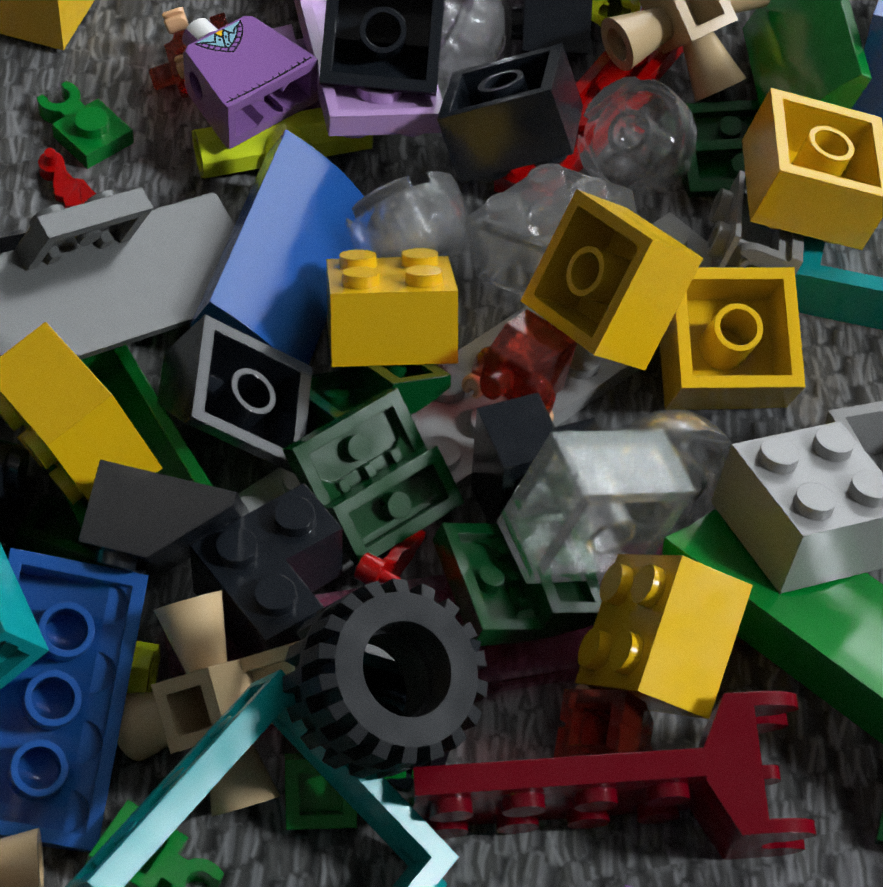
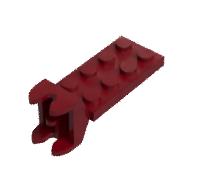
(716, 781)

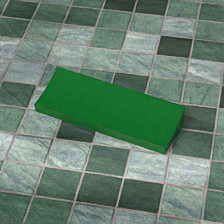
(816, 634)

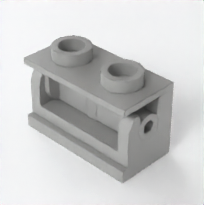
(745, 243)

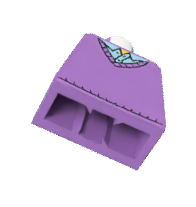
(246, 76)

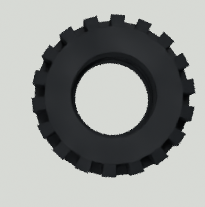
(436, 668)

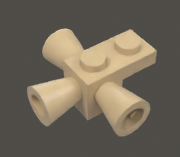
(677, 24)
(190, 704)

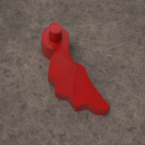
(66, 188)
(390, 567)

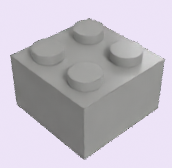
(804, 505)

